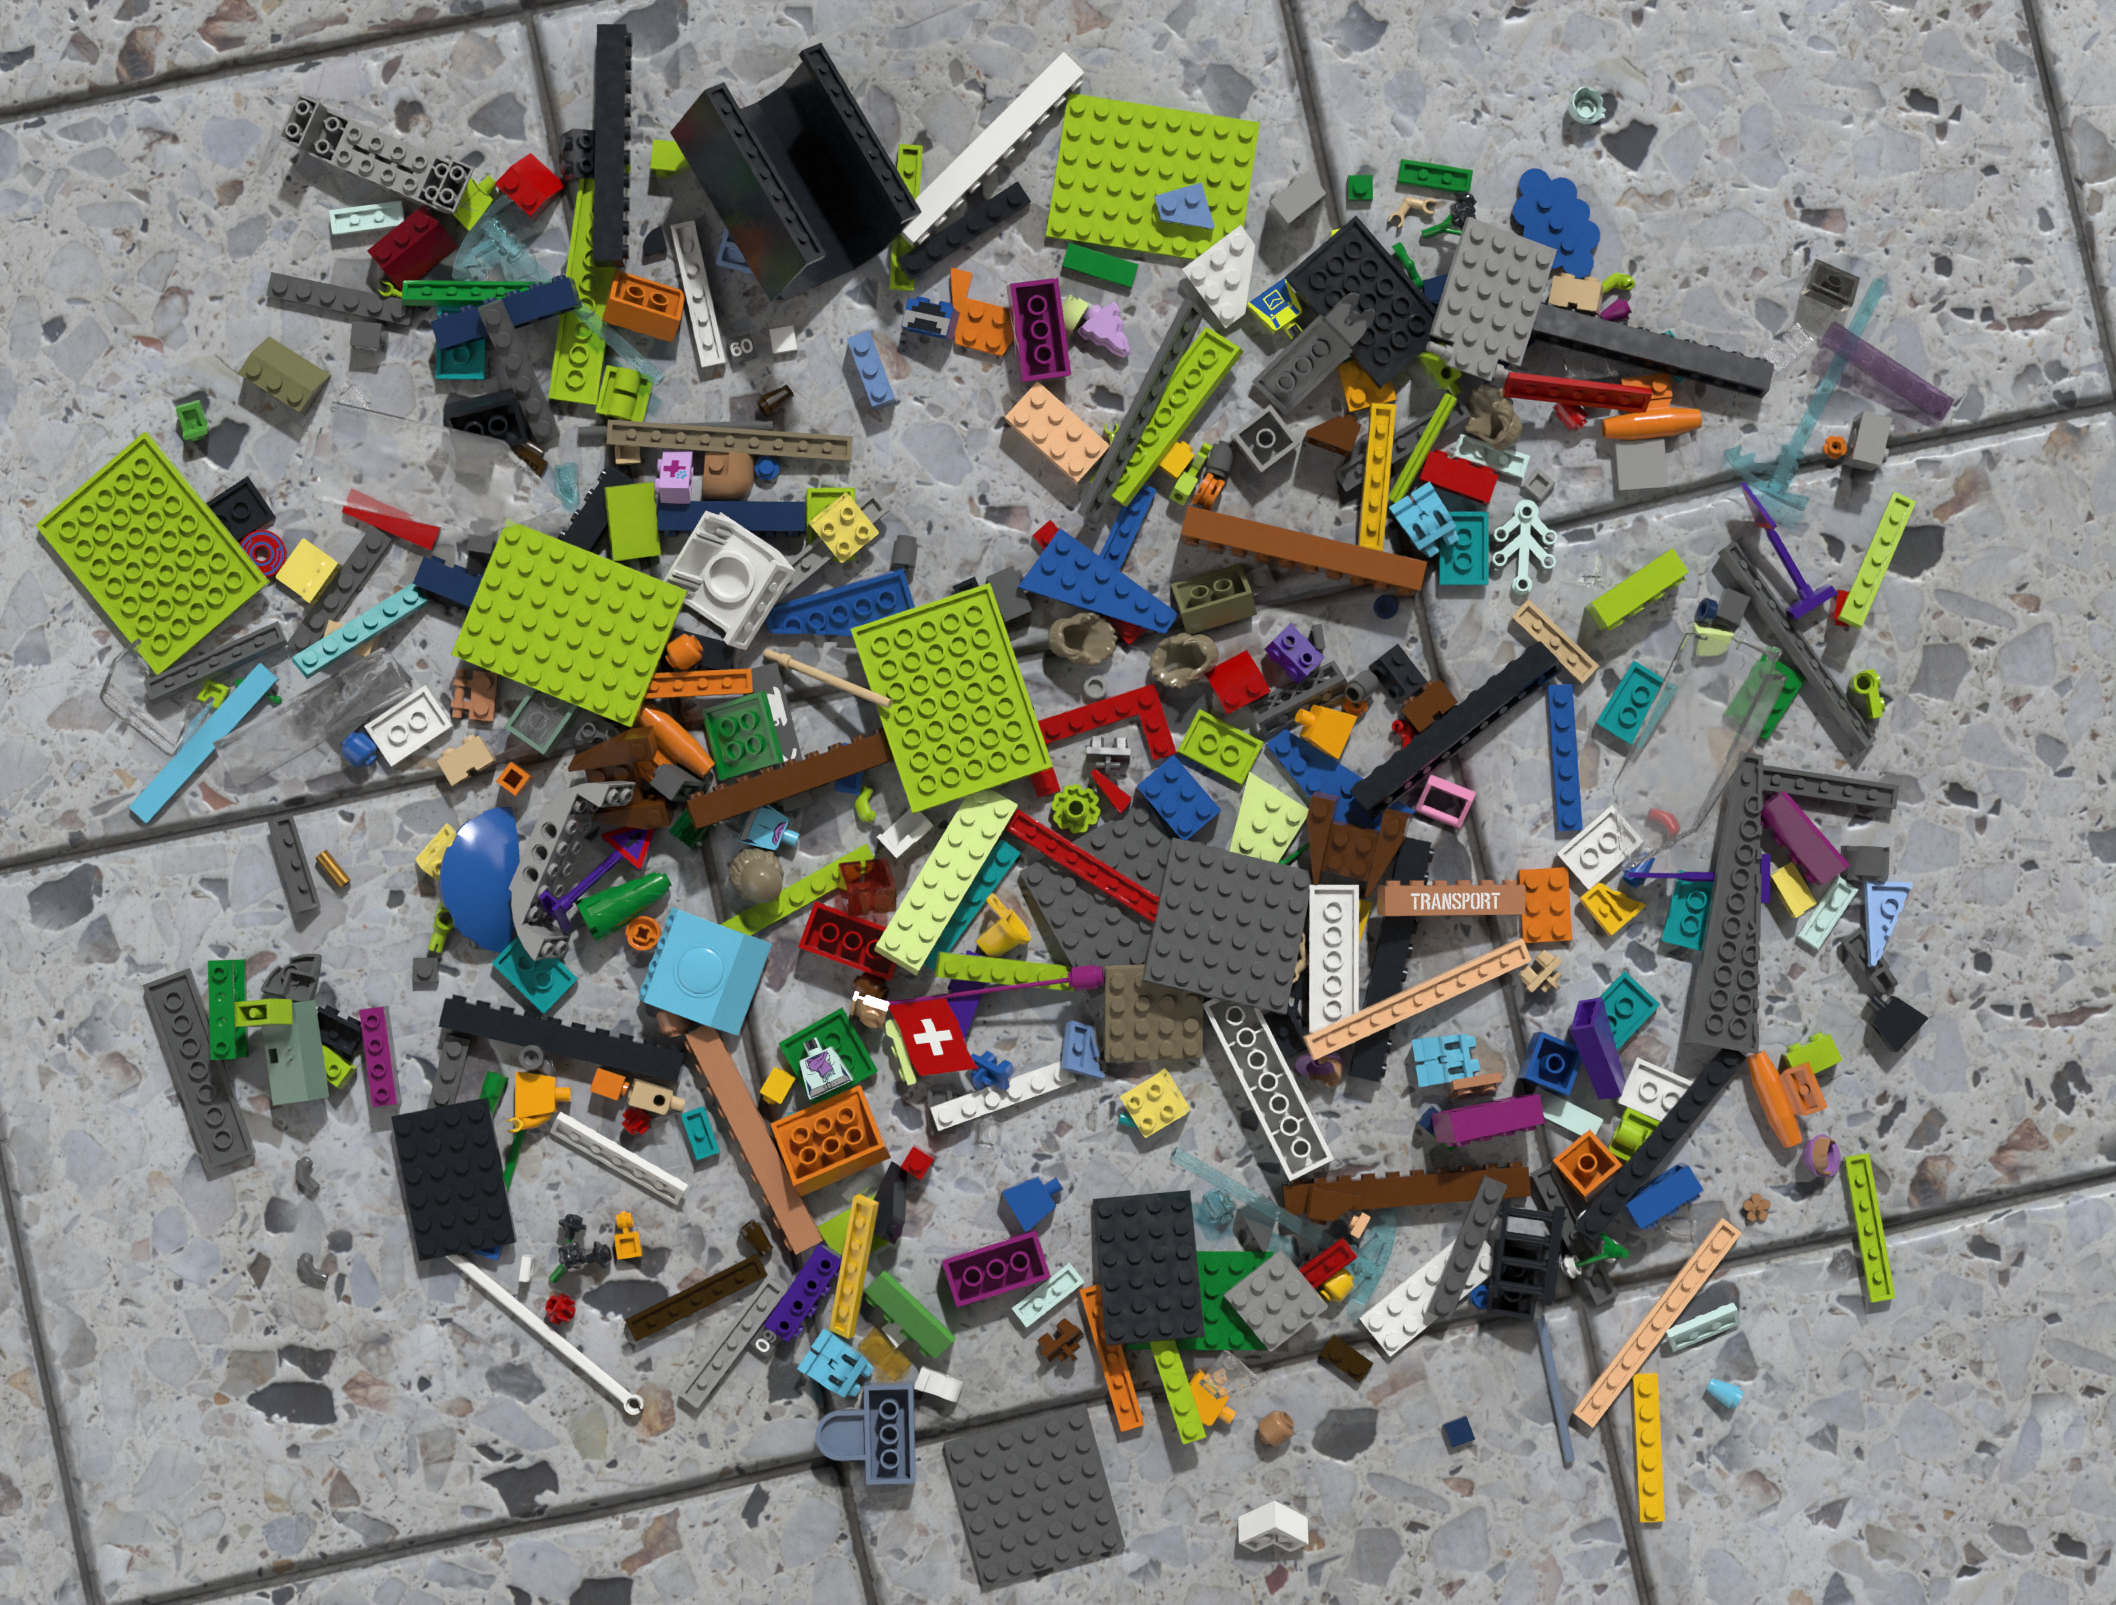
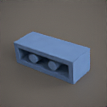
(871, 370)

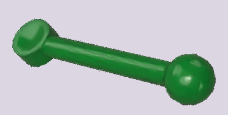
(277, 700)
(1295, 854)

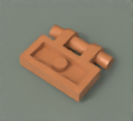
(483, 695)
(1475, 1085)

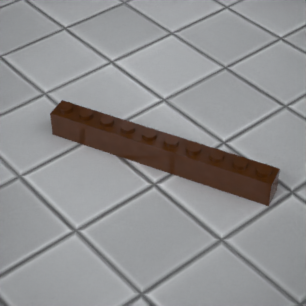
(789, 780)
(1414, 1188)

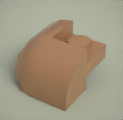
(727, 476)

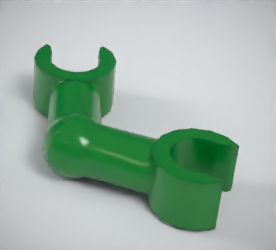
(1408, 264)

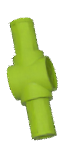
(441, 929)

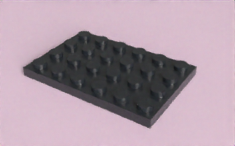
(1359, 264)
(454, 1179)
(1148, 1268)

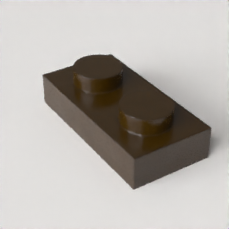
(1346, 1358)

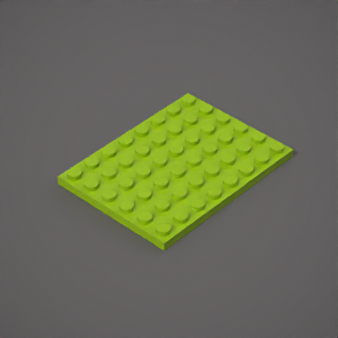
(1127, 153)
(152, 553)
(569, 623)
(956, 696)

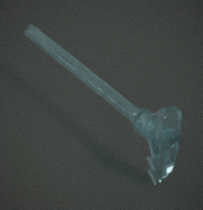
(517, 253)
(1794, 450)
(1367, 1268)

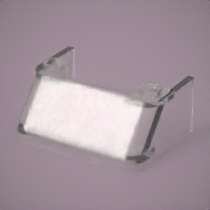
(165, 724)

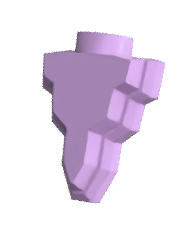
(1105, 329)

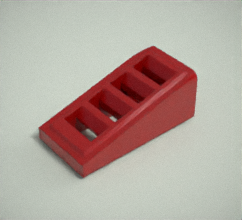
(1115, 795)

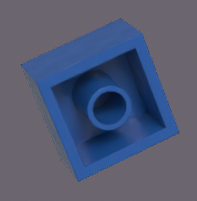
(1550, 1064)

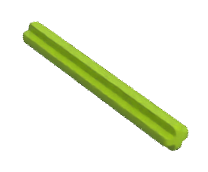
(1422, 448)

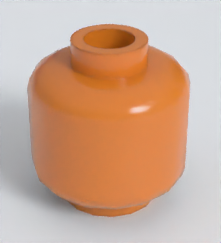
(684, 652)

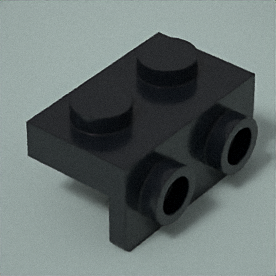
(578, 155)
(1397, 674)
(338, 1031)
(1287, 1031)

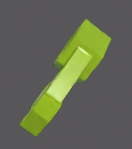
(1187, 480)

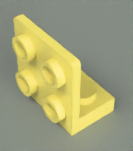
(843, 527)
(308, 571)
(432, 855)
(1155, 1103)

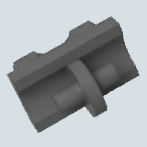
(1107, 757)

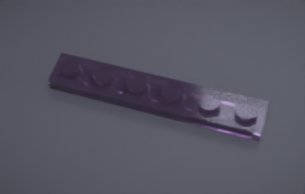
(1887, 371)

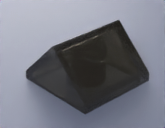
(1831, 286)

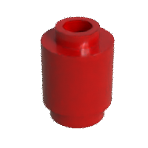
(1571, 415)

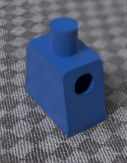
(1032, 1200)

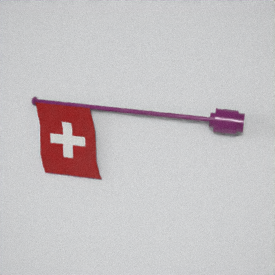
(935, 1035)

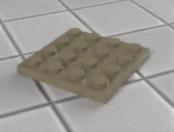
(1149, 1019)

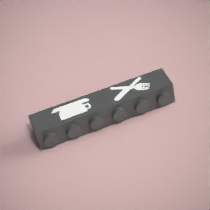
(769, 679)

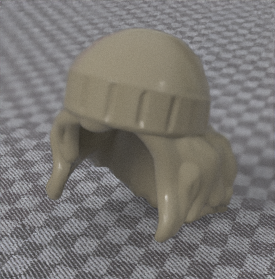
(1493, 417)
(1083, 638)
(1183, 659)
(756, 874)

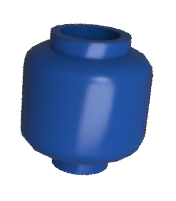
(359, 750)

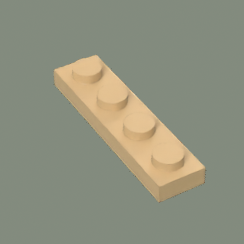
(1542, 629)

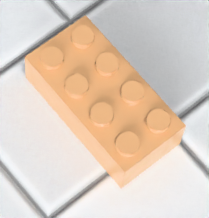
(1057, 433)

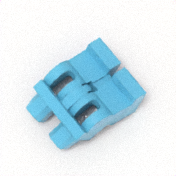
(1425, 517)
(1454, 1058)
(835, 1364)

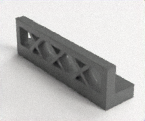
(1282, 714)

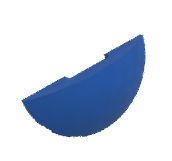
(478, 878)

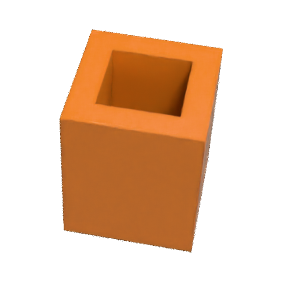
(514, 779)
(609, 1084)

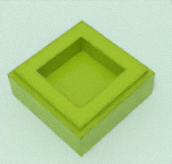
(216, 690)

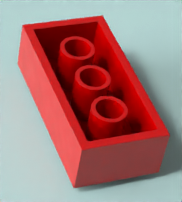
(846, 940)

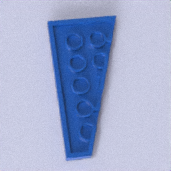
(1085, 580)
(843, 607)
(1320, 773)

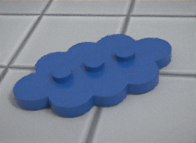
(1557, 220)

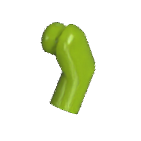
(1618, 281)
(862, 806)

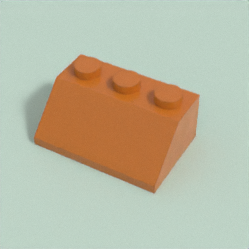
(644, 306)

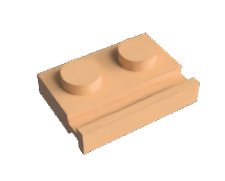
(870, 1010)

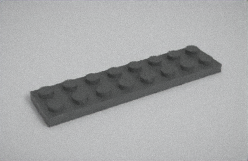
(201, 1081)

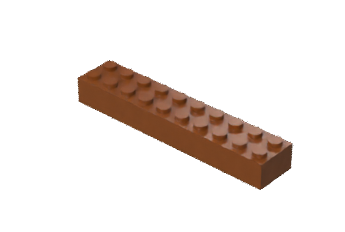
(1303, 551)

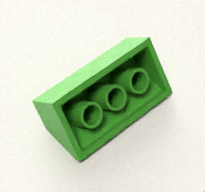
(909, 1314)

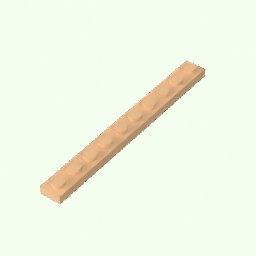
(1417, 998)
(1656, 1322)

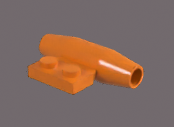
(1659, 418)
(673, 743)
(1785, 1095)

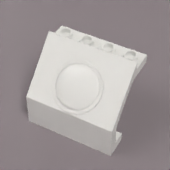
(730, 576)

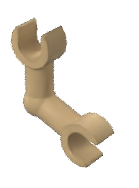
(1409, 202)
(1304, 961)

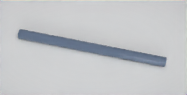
(1555, 1389)

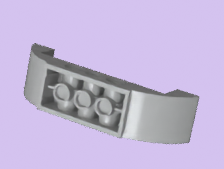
(375, 156)
(550, 860)

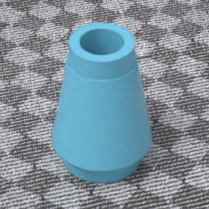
(1725, 1392)

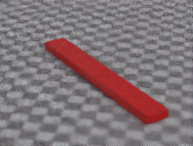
(1083, 864)

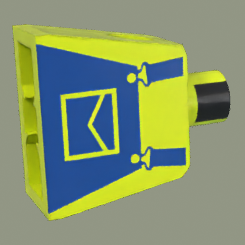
(1278, 309)

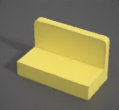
(1792, 890)

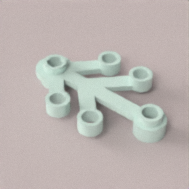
(1524, 543)

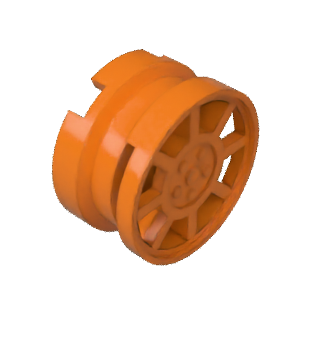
(1207, 488)
(643, 933)

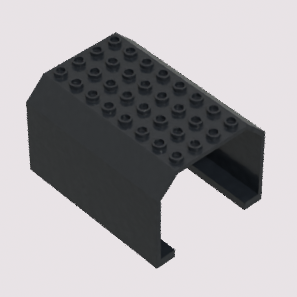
(797, 177)

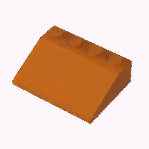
(830, 1141)

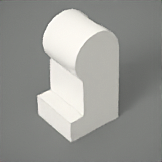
(938, 1384)

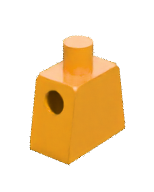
(1326, 729)
(1207, 1405)

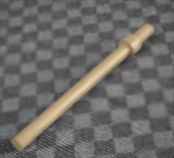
(787, 662)

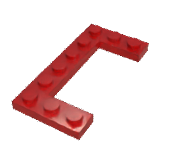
(1139, 702)

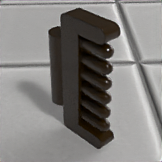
(532, 453)

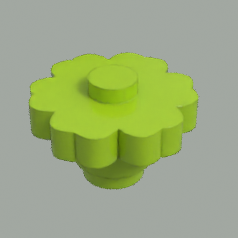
(1075, 808)

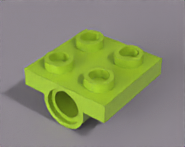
(624, 394)
(1630, 1133)

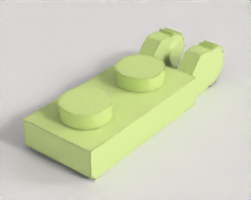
(907, 1071)

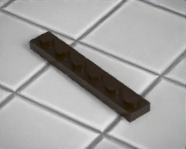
(696, 1297)

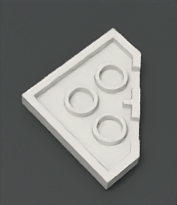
(1224, 275)

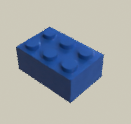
(1178, 798)
(1663, 1196)

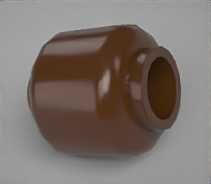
(870, 985)

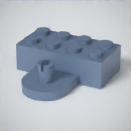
(878, 1433)

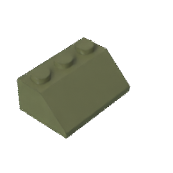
(284, 375)
(1214, 599)

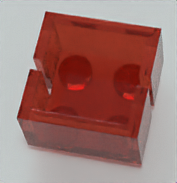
(875, 894)

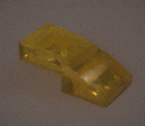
(885, 1354)

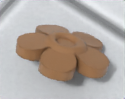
(1756, 1207)

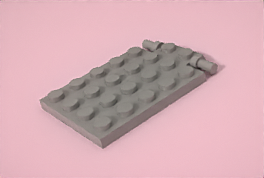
(1490, 300)

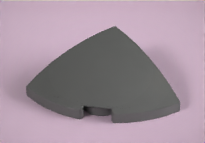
(295, 980)

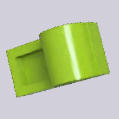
(1874, 704)
(337, 1068)

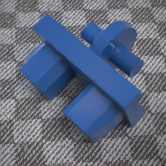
(990, 1073)

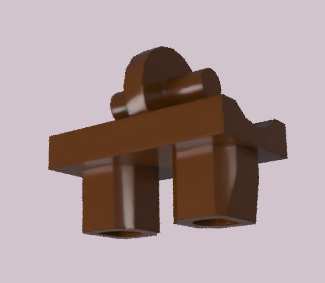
(1053, 1348)

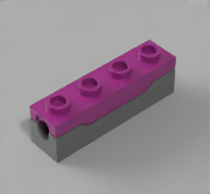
(380, 1056)

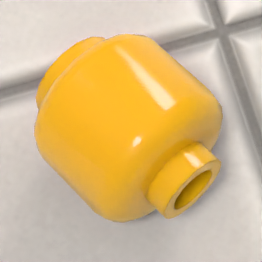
(1337, 1286)

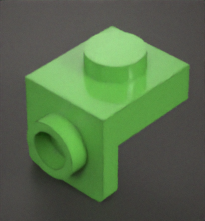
(193, 420)

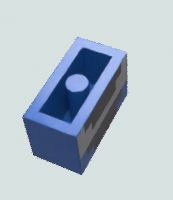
(930, 318)

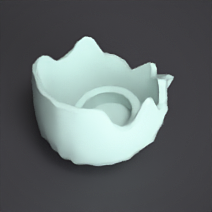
(1586, 106)

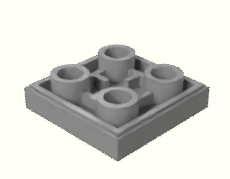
(1641, 464)

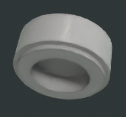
(1095, 687)

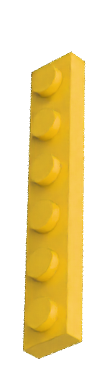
(1376, 475)
(853, 1266)
(1648, 1447)

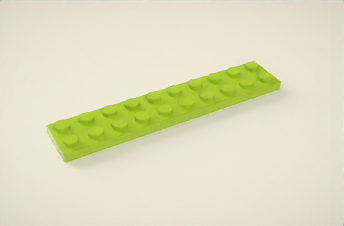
(578, 349)

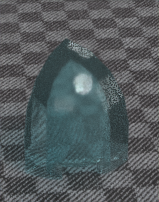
(567, 481)

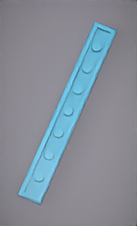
(200, 746)

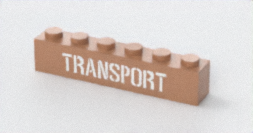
(1446, 899)

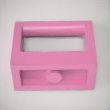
(1450, 788)

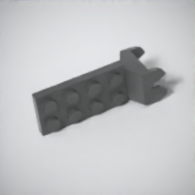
(1314, 354)

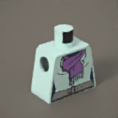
(822, 1069)

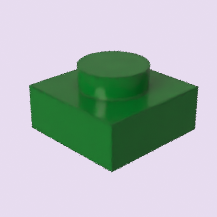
(1360, 187)

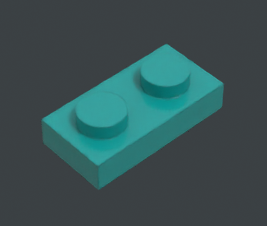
(700, 1133)

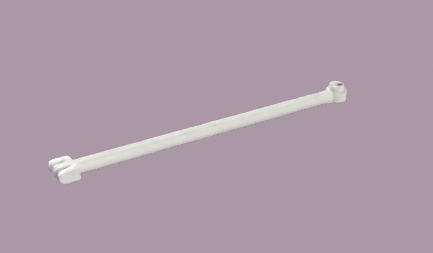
(547, 1333)

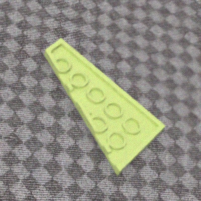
(1266, 821)

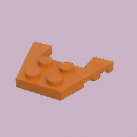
(979, 324)

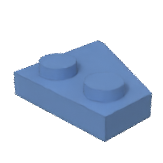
(1185, 206)
(1080, 1051)

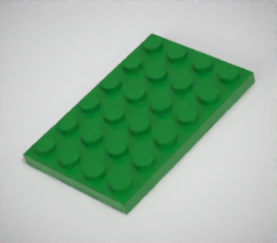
(1222, 1323)

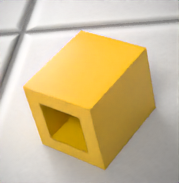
(1177, 460)
(777, 1086)

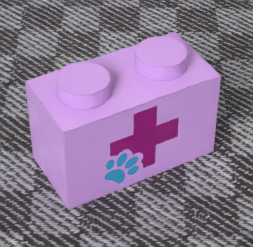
(676, 476)

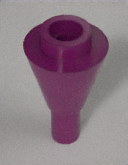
(1616, 311)

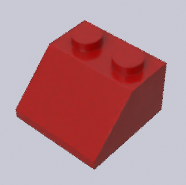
(530, 185)
(1237, 682)

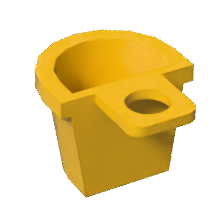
(1003, 933)

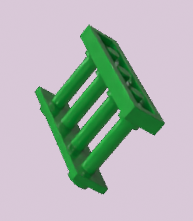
(226, 986)

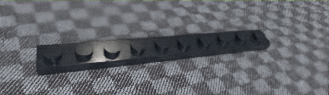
(1658, 1143)

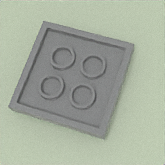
(1276, 1300)

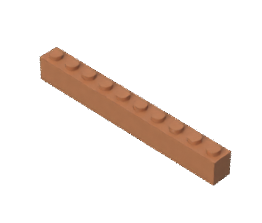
(754, 1138)

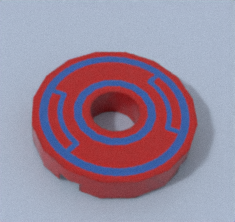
(275, 547)

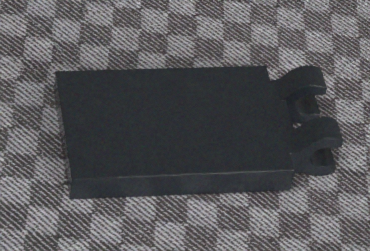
(241, 509)

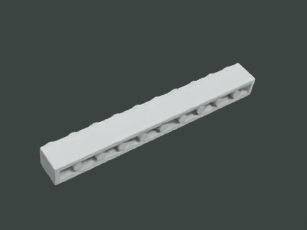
(992, 145)

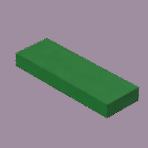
(1434, 176)
(1100, 265)

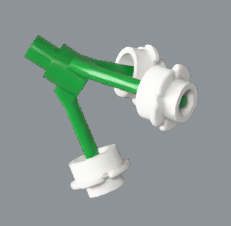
(1608, 1251)

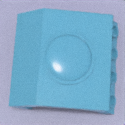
(704, 971)

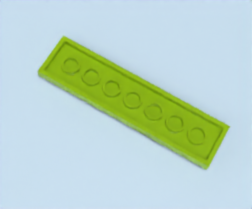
(1187, 391)

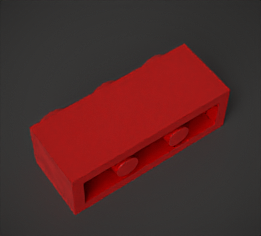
(1458, 477)

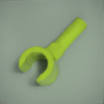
(390, 291)
(1111, 434)

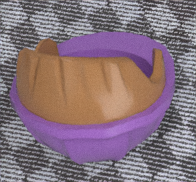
(1326, 1069)
(1822, 1156)

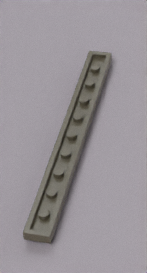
(729, 440)

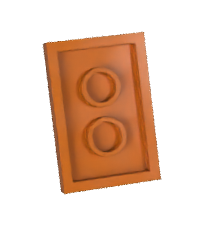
(1546, 905)

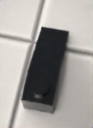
(892, 1204)

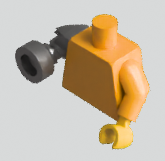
(536, 1093)

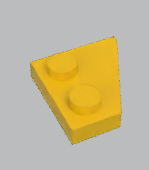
(1610, 907)

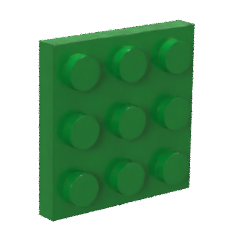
(742, 735)
(833, 1031)

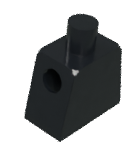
(1894, 1020)

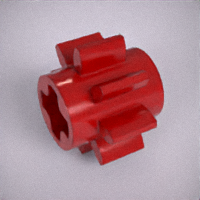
(636, 1120)
(560, 1308)

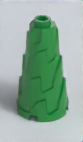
(618, 905)

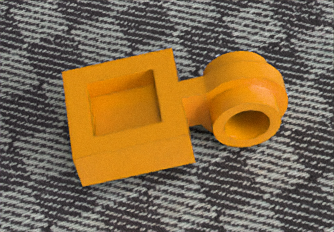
(627, 1243)

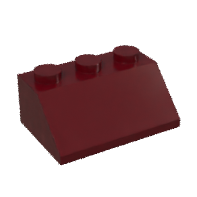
(413, 247)

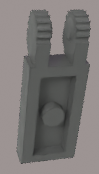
(1856, 946)

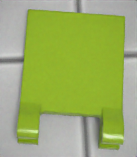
(835, 1232)

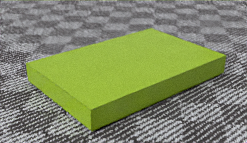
(817, 501)
(632, 521)
(1220, 747)

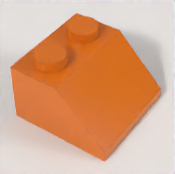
(1587, 1166)

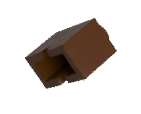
(1433, 699)

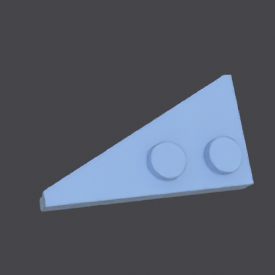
(1882, 908)

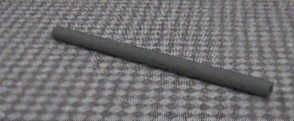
(601, 431)

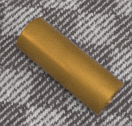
(333, 869)

